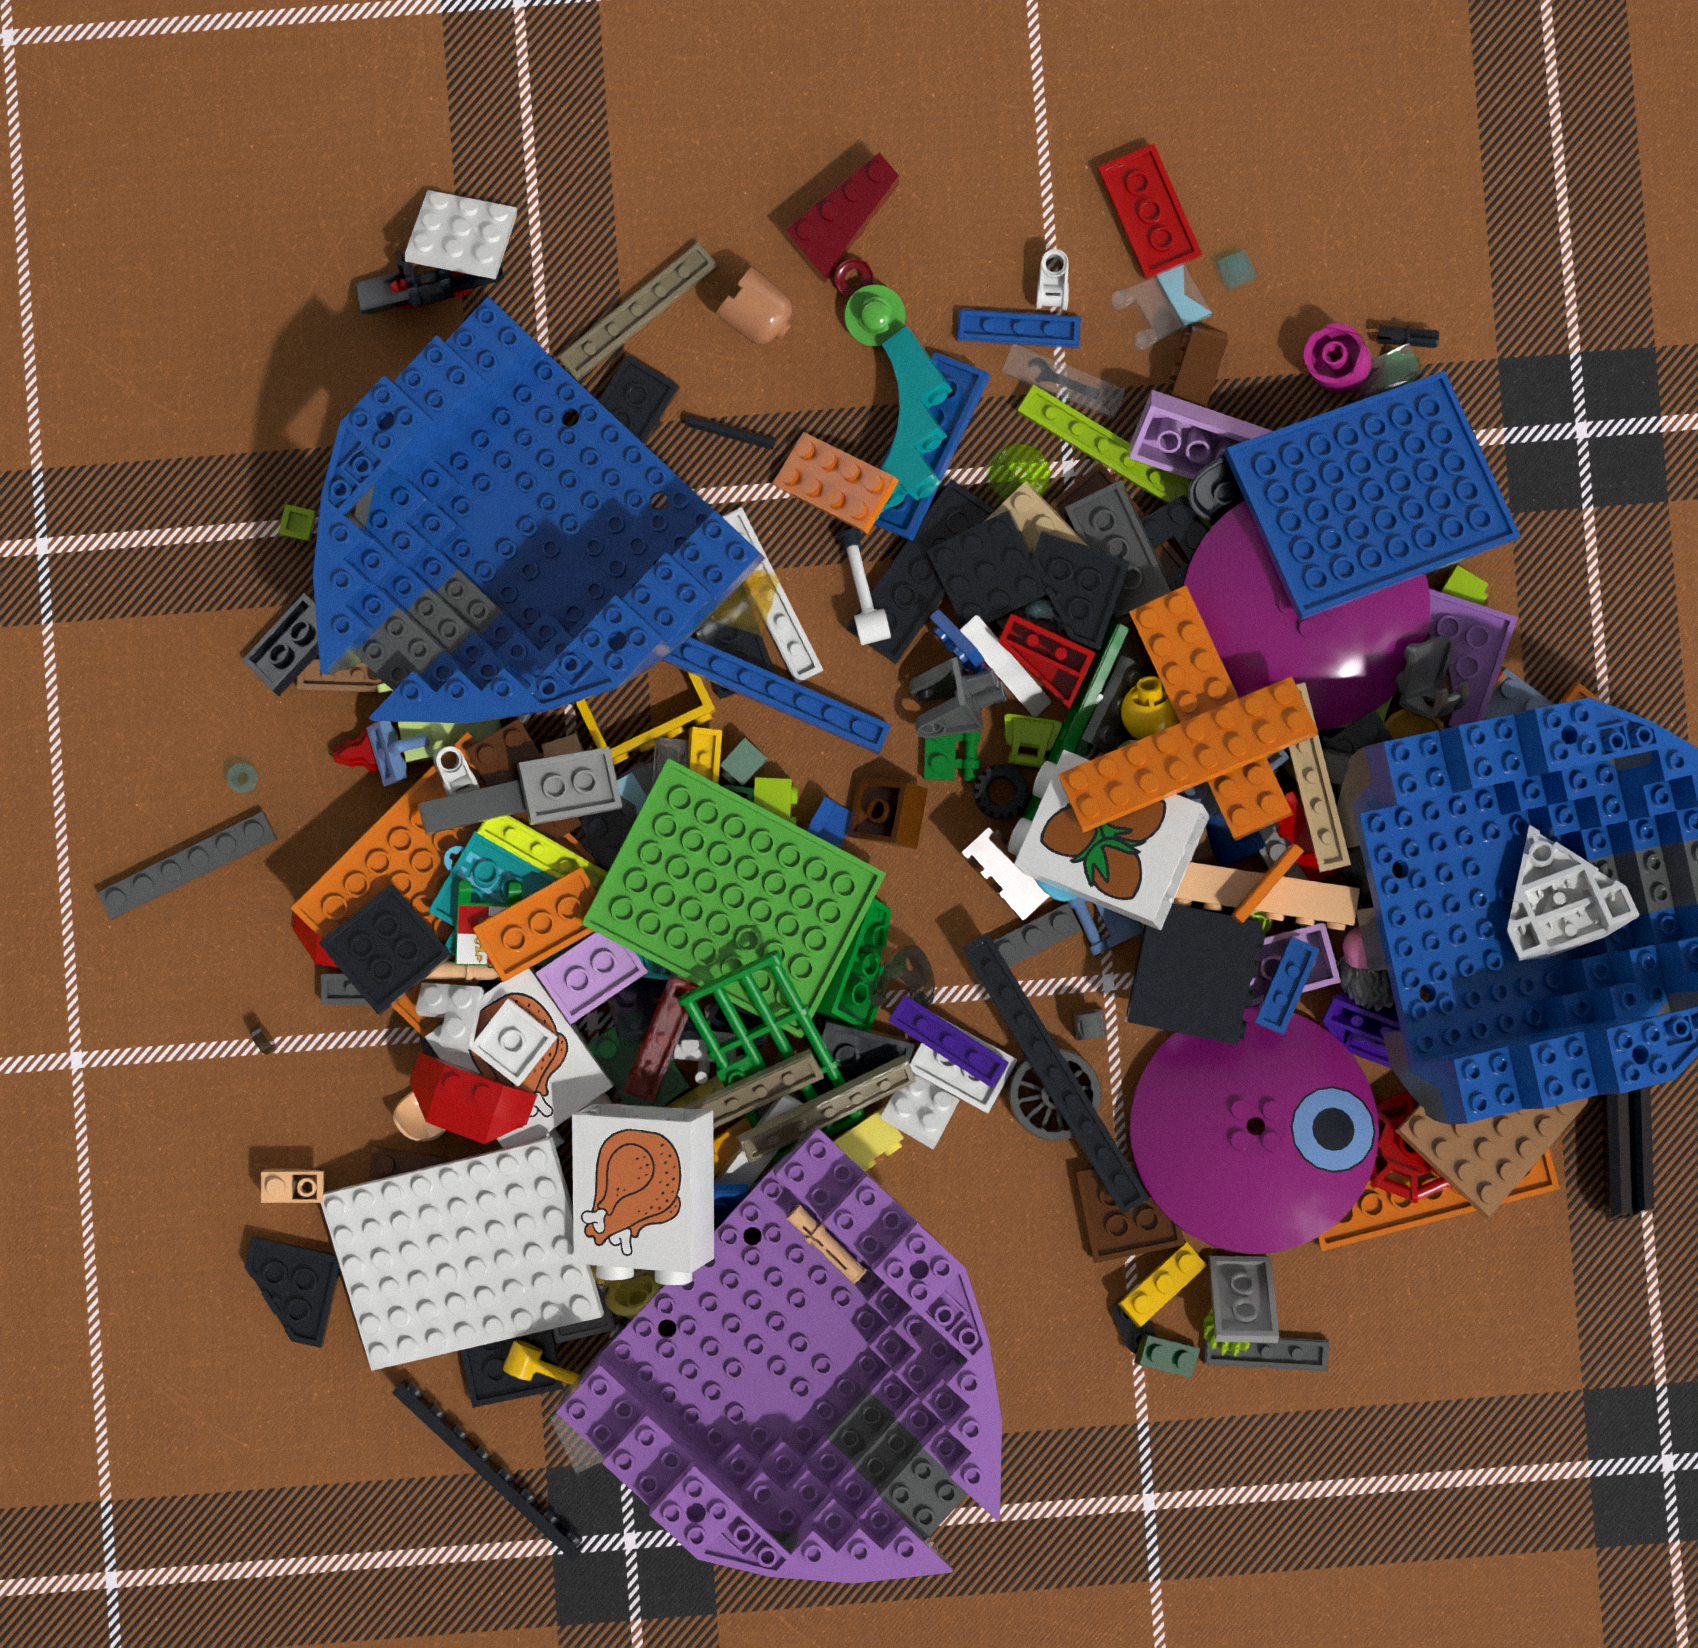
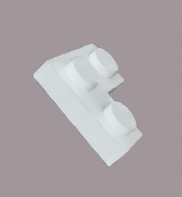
(459, 1008)

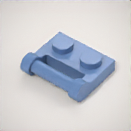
(1118, 926)

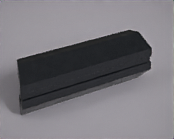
(1627, 1154)

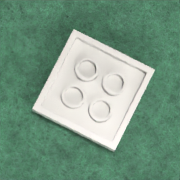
(461, 234)

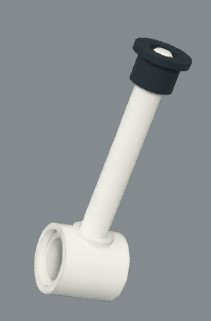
(871, 623)

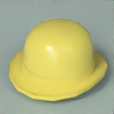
(632, 1296)

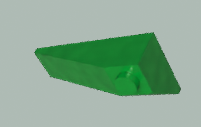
(858, 973)

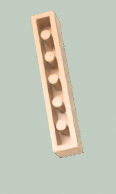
(1289, 897)

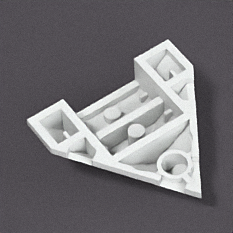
(1562, 901)

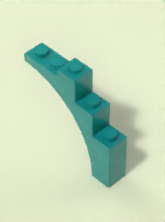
(917, 431)

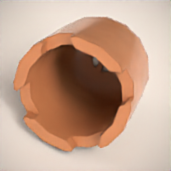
(758, 309)

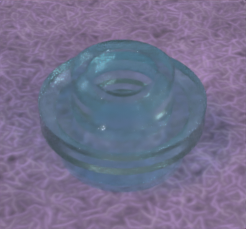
(235, 771)

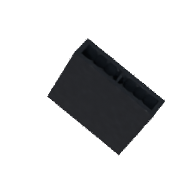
(1196, 974)

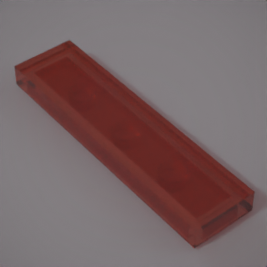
(659, 1041)

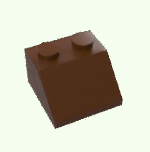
(887, 812)

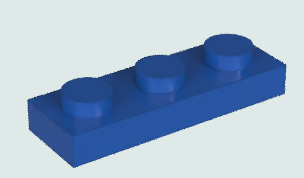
(1286, 985)

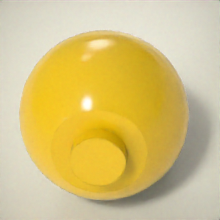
(1147, 709)

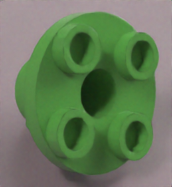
(874, 314)

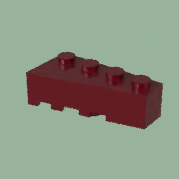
(837, 220)

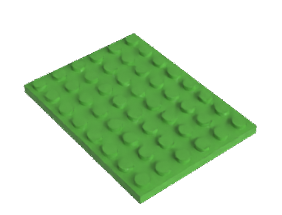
(724, 883)

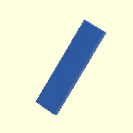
(1019, 328)

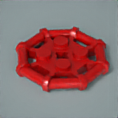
(1398, 1159)

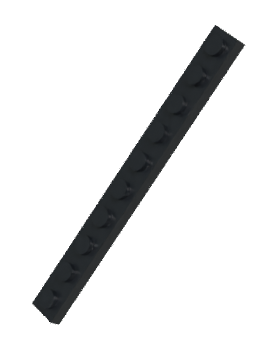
(1055, 1073)

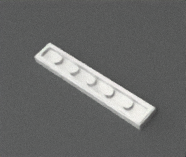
(782, 618)

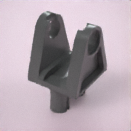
(963, 711)

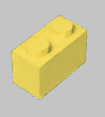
(869, 1140)

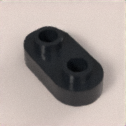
(1128, 1328)

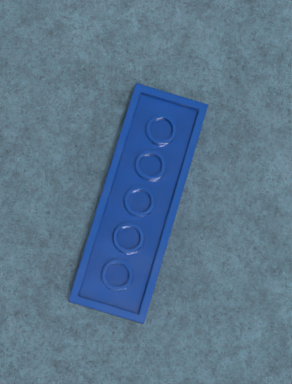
(953, 417)

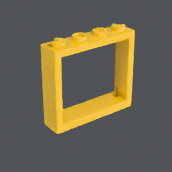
(647, 740)

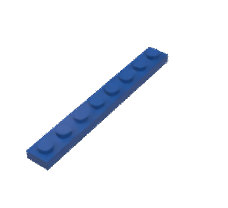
(779, 694)

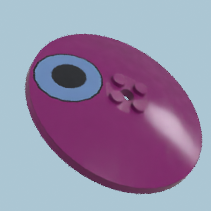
(1246, 1187)

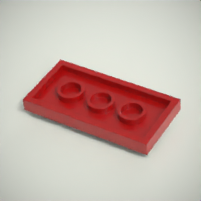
(1149, 211)

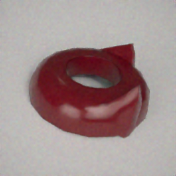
(850, 264)

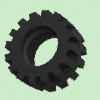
(1006, 772)

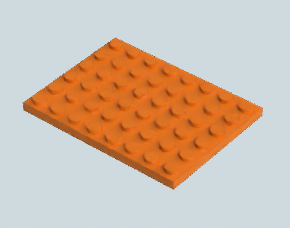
(400, 855)

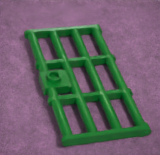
(751, 1061)

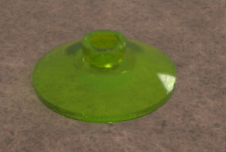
(1018, 456)

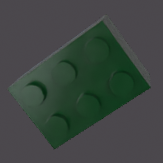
(617, 1060)

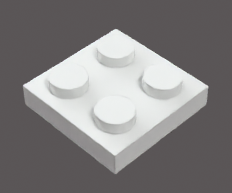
(513, 1042)
(920, 1111)

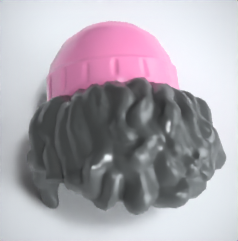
(1362, 986)

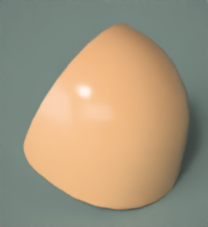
(411, 1120)

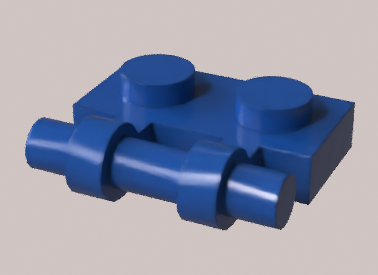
(957, 643)

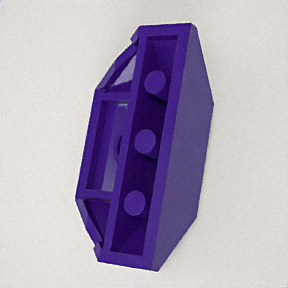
(1361, 1028)

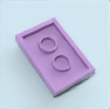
(589, 975)

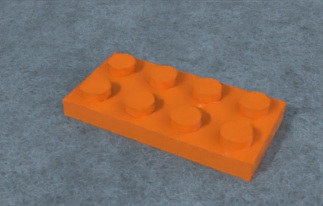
(835, 482)
(537, 925)

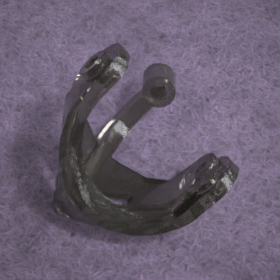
(919, 980)

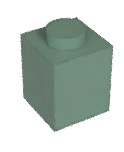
(742, 763)

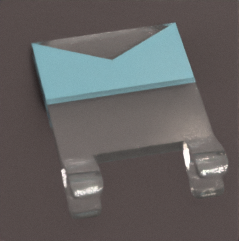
(1167, 303)

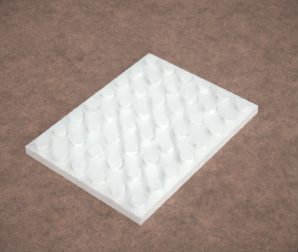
(460, 1254)

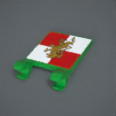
(468, 948)

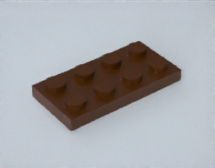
(497, 763)

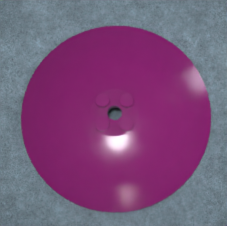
(1341, 654)

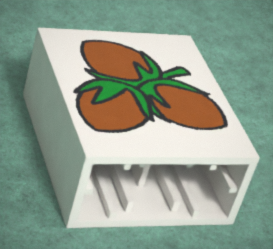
(1121, 865)

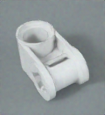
(1053, 286)
(456, 776)

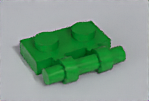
(941, 753)

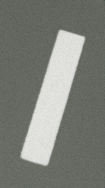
(1006, 666)

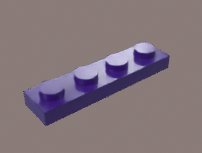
(948, 1041)

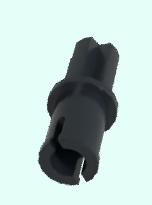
(1403, 335)

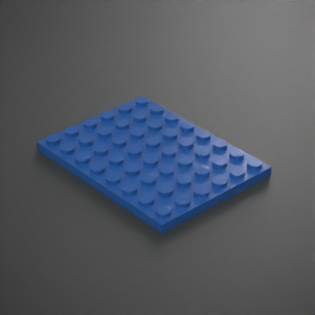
(1371, 495)

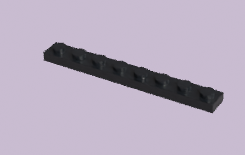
(498, 1477)

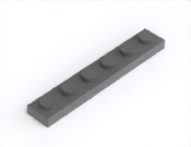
(187, 865)

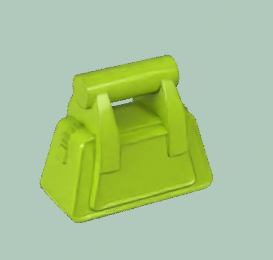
(1031, 733)

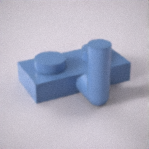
(388, 750)

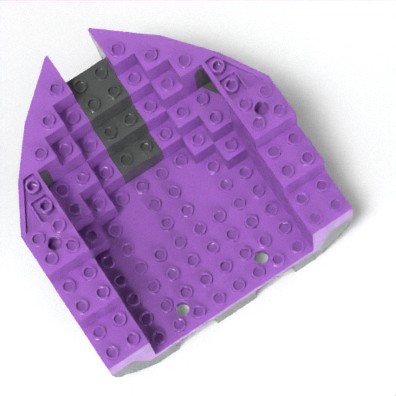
(802, 1411)

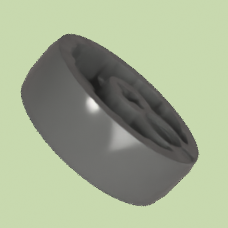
(1023, 1120)

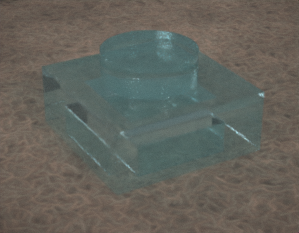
(1236, 270)

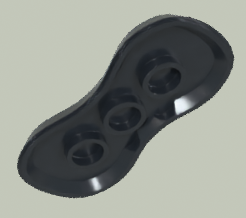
(1214, 491)

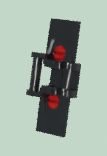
(412, 290)

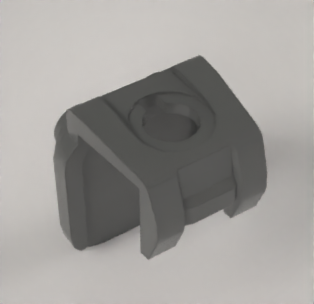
(1422, 676)

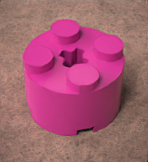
(1331, 343)

